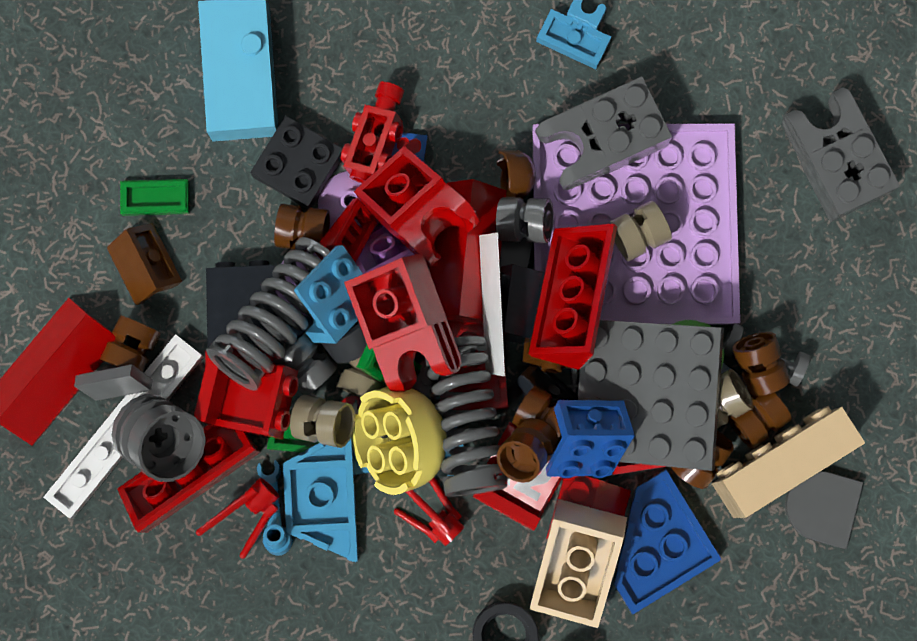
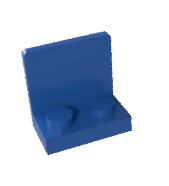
(592, 438)

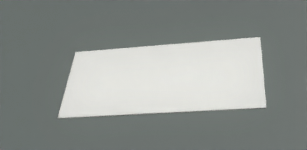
(492, 303)

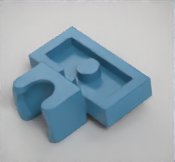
(576, 34)

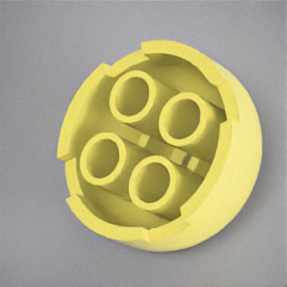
(415, 436)

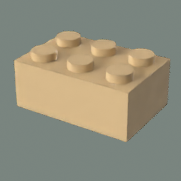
(578, 563)

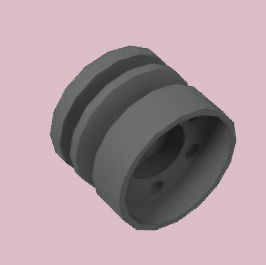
(158, 437)

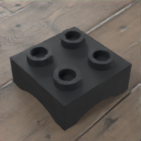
(297, 163)

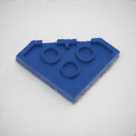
(660, 544)

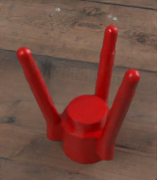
(257, 498)
(444, 525)

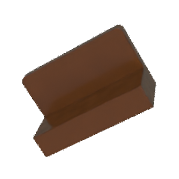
(143, 262)

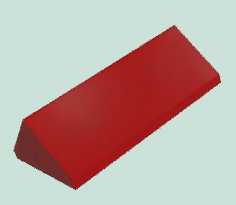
(459, 270)
(573, 294)
(45, 372)
(153, 501)

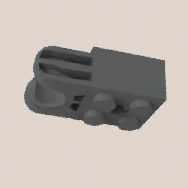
(597, 135)
(832, 151)

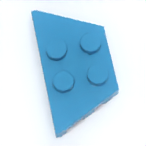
(322, 498)

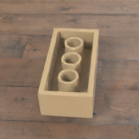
(789, 462)

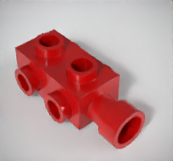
(366, 125)

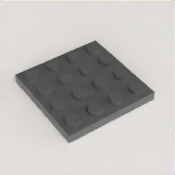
(668, 387)

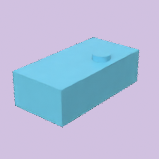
(238, 69)

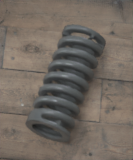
(221, 349)
(466, 478)

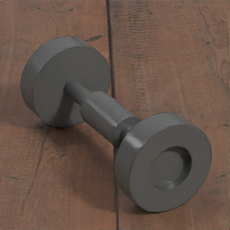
(797, 368)

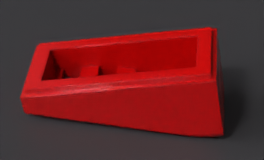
(339, 231)

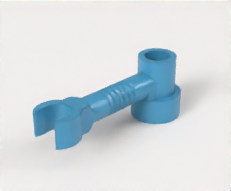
(274, 523)

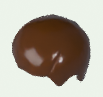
(520, 171)

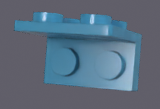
(327, 296)

